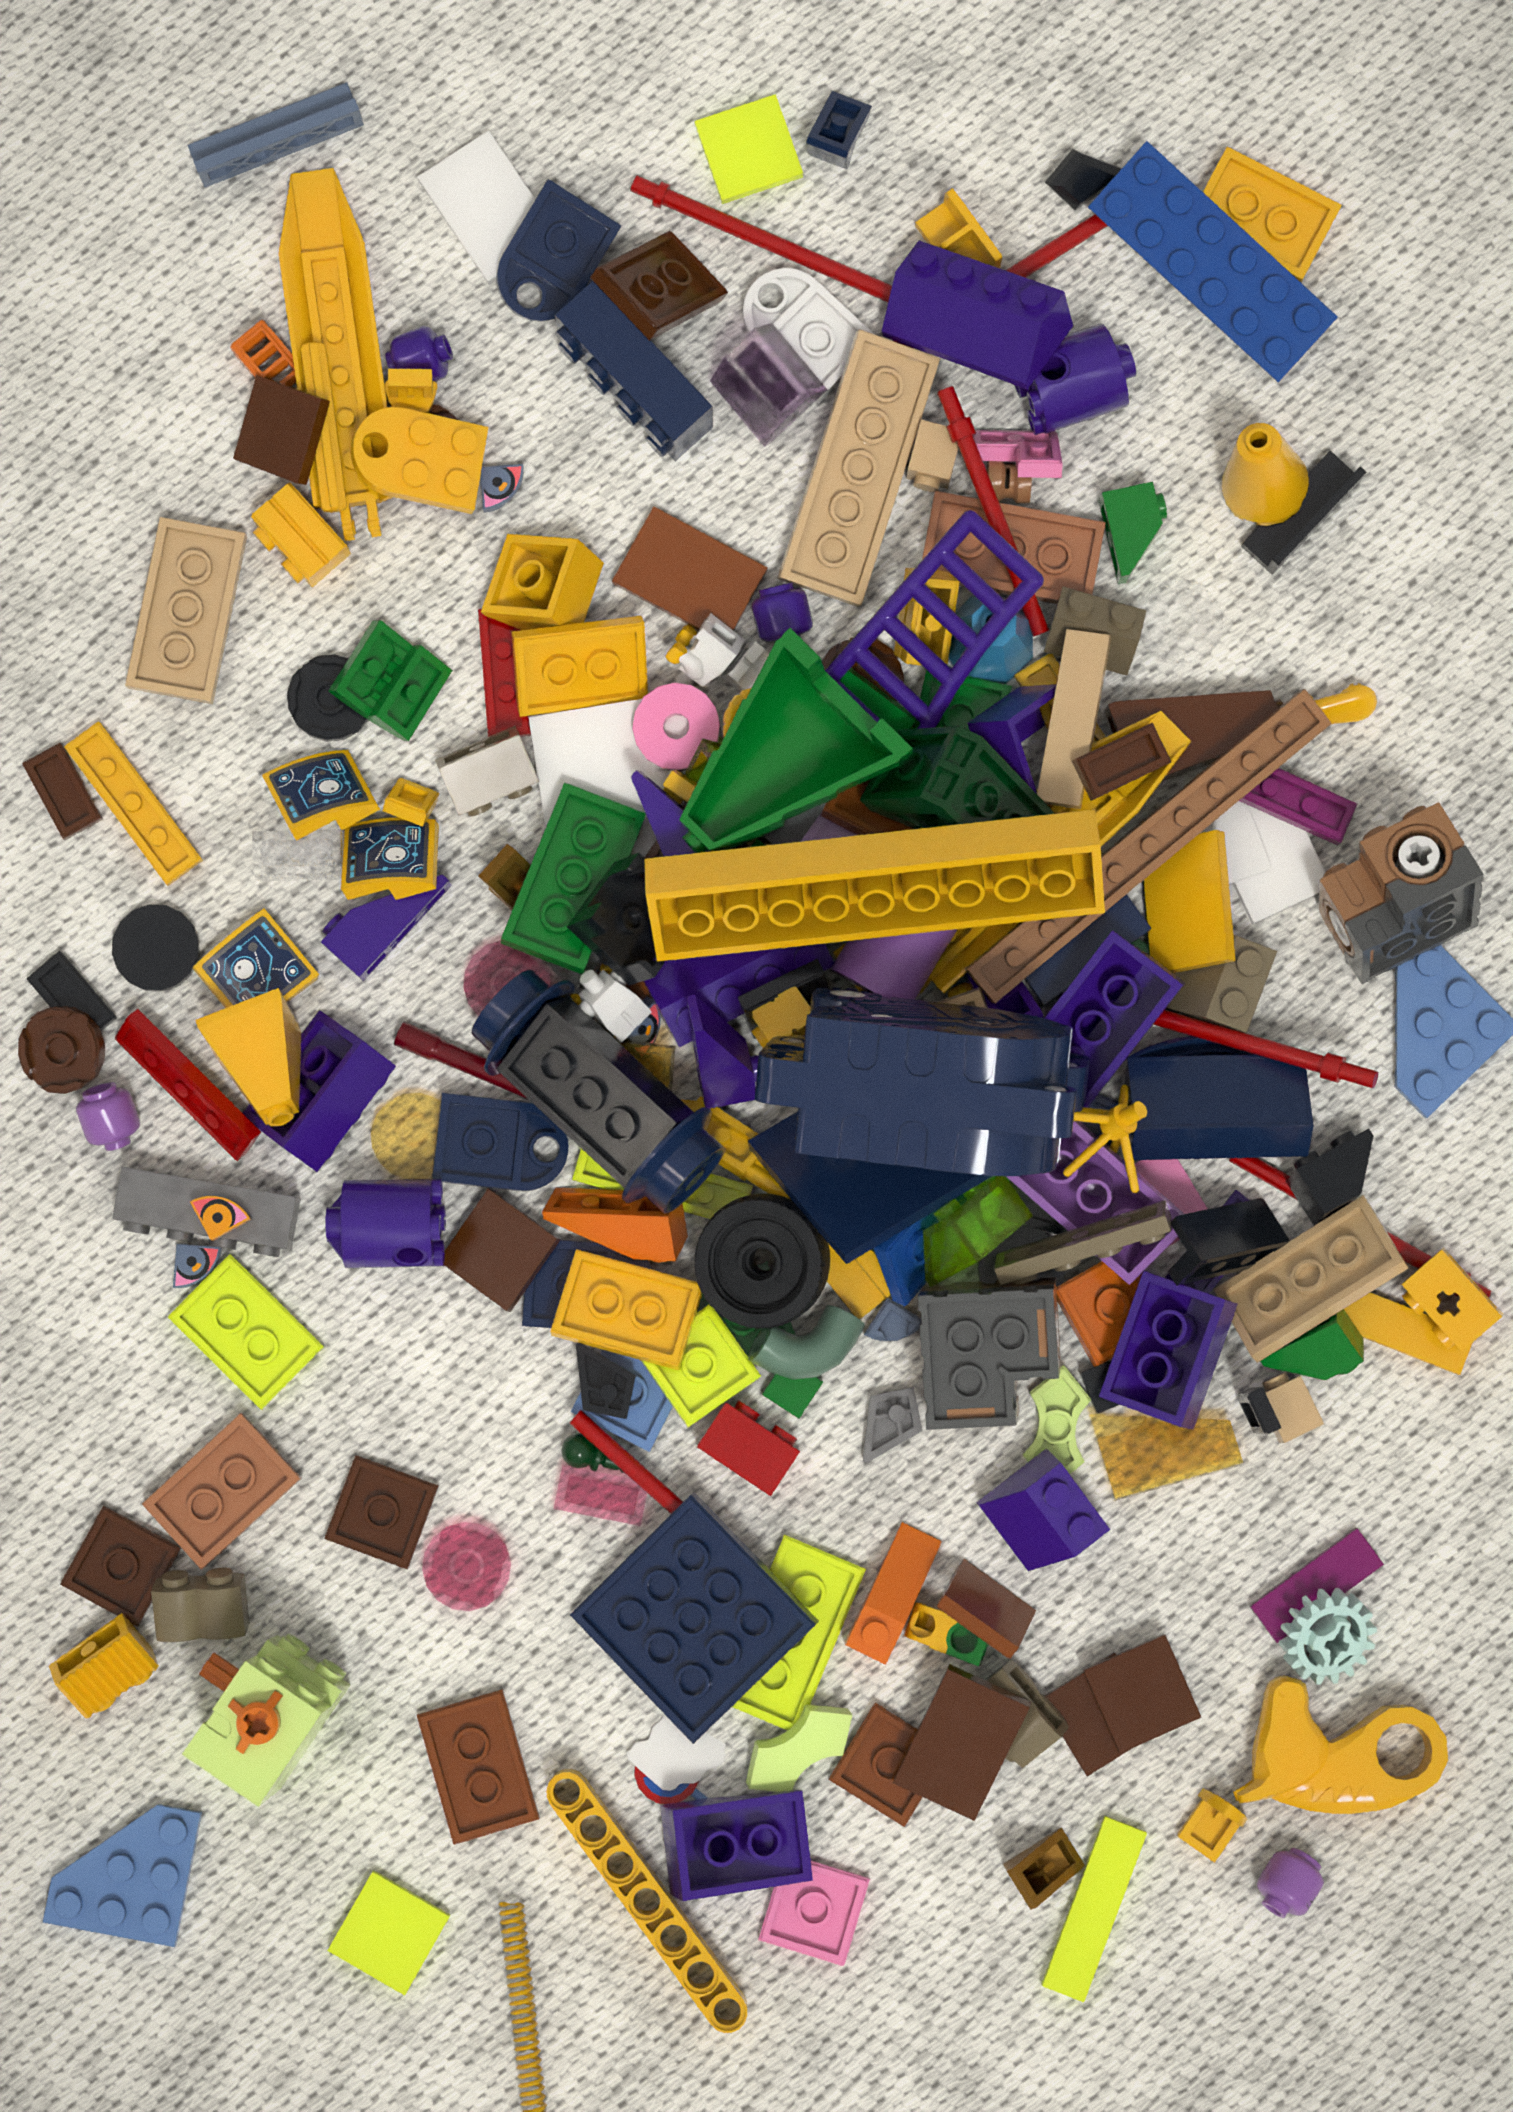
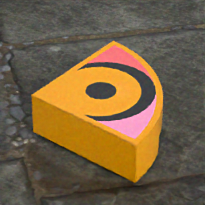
(219, 1215)

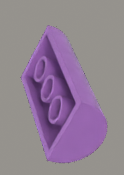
(892, 964)
(1094, 1194)

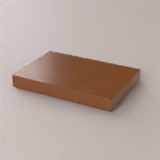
(688, 572)
(478, 1766)

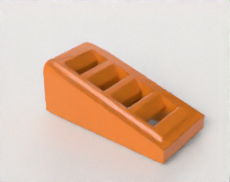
(250, 340)

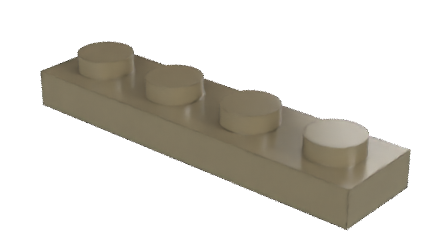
(1068, 1248)

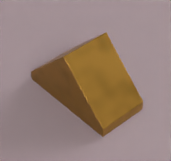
(1044, 1867)

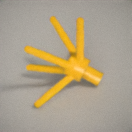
(1116, 1126)

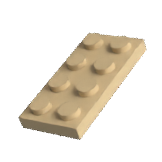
(186, 610)
(1311, 1278)

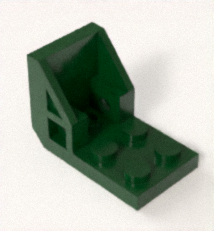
(951, 782)

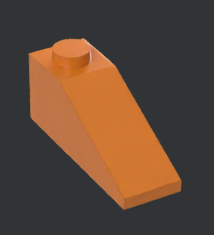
(628, 1228)
(893, 1593)

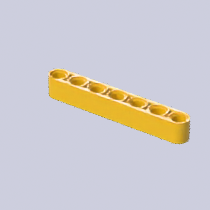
(653, 1921)

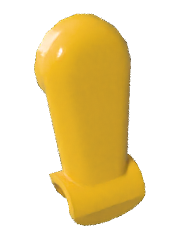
(1350, 705)

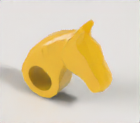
(1339, 1775)

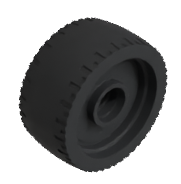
(728, 1268)

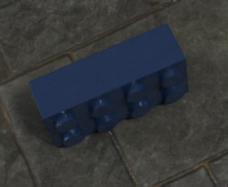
(634, 372)

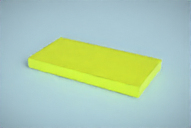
(827, 1590)

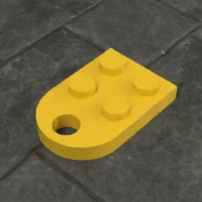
(424, 459)

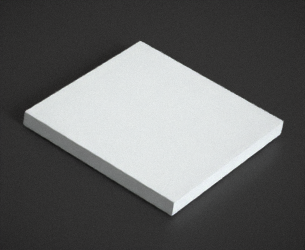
(598, 754)

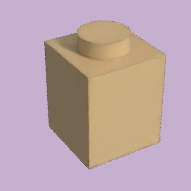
(932, 457)
(1291, 1406)

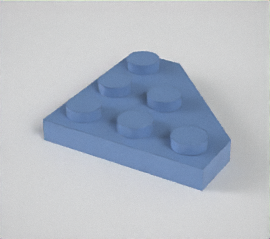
(1442, 1028)
(131, 1881)

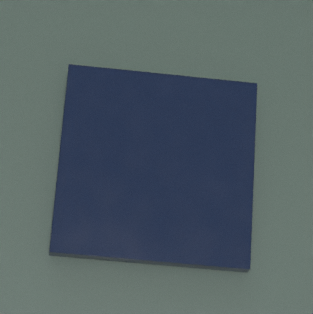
(854, 1200)
(694, 1617)

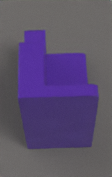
(1012, 722)

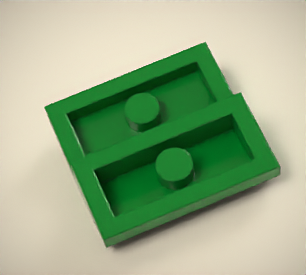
(390, 680)

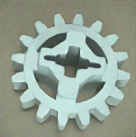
(1328, 1636)

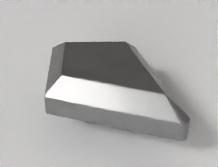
(890, 1421)

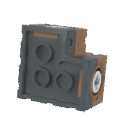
(1403, 893)
(980, 1345)

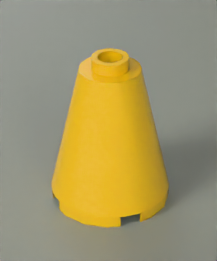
(1264, 477)

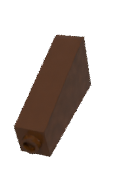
(1209, 721)

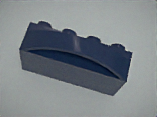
(1217, 1103)

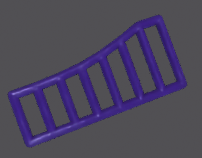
(915, 588)

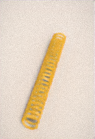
(531, 2037)

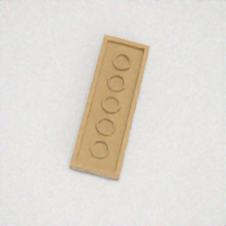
(858, 468)

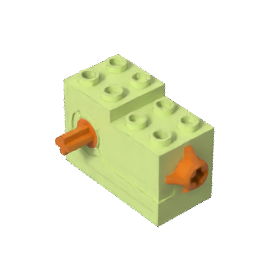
(265, 1716)

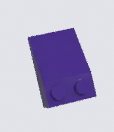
(735, 1844)

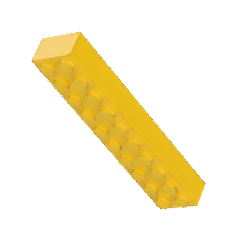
(875, 885)

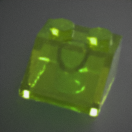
(971, 1228)

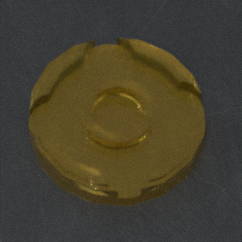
(390, 1143)

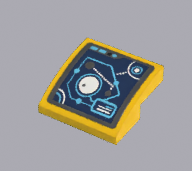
(320, 791)
(389, 856)
(254, 962)

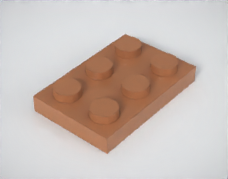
(221, 1491)

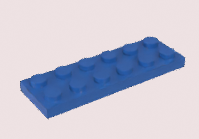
(1212, 261)

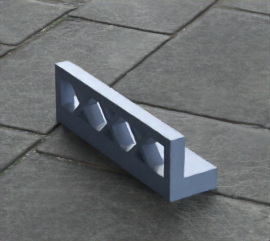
(275, 135)

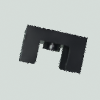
(617, 922)

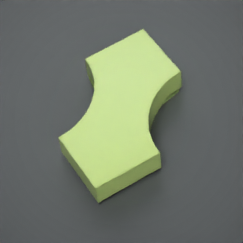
(1058, 1410)
(815, 1736)

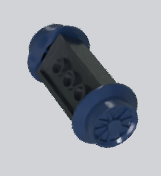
(597, 1091)

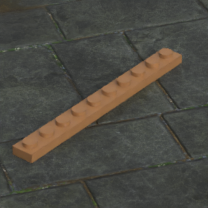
(1158, 839)

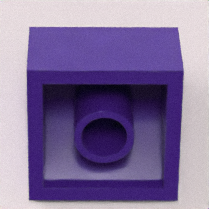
(1043, 1513)

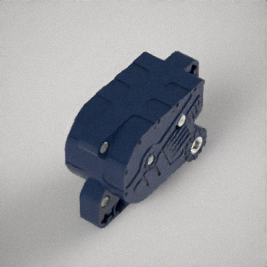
(926, 1084)

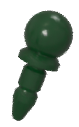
(580, 1453)

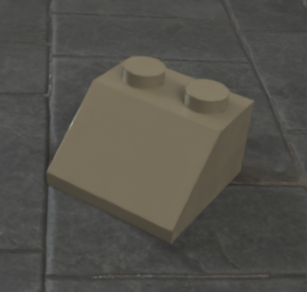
(1227, 991)

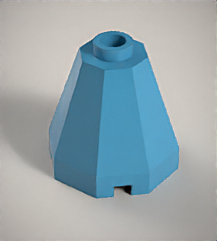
(1006, 654)

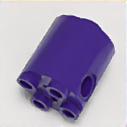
(1080, 381)
(388, 1223)

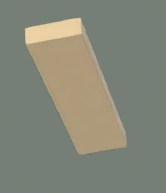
(1073, 716)

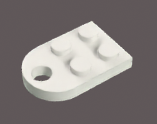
(808, 319)

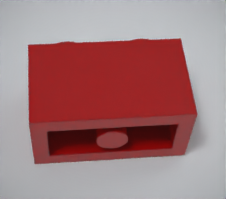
(748, 1447)

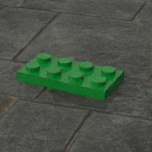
(571, 859)

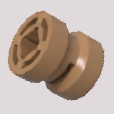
(1018, 487)

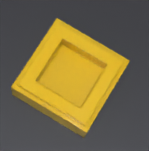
(411, 801)

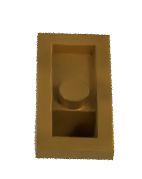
(506, 875)

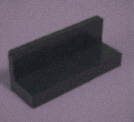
(1328, 486)
(1225, 1240)

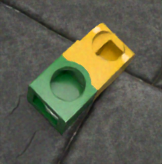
(944, 1634)

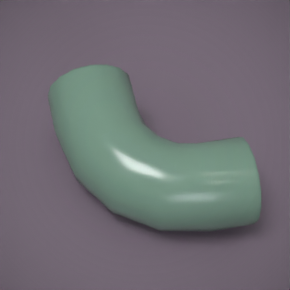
(809, 1353)

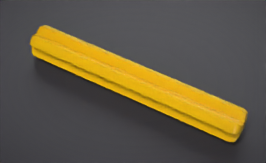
(327, 455)

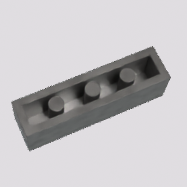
(165, 1199)

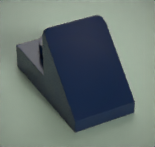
(837, 129)

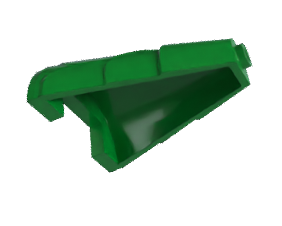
(786, 752)

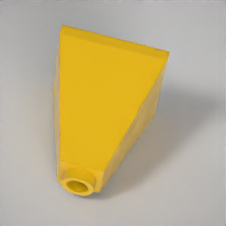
(260, 1052)

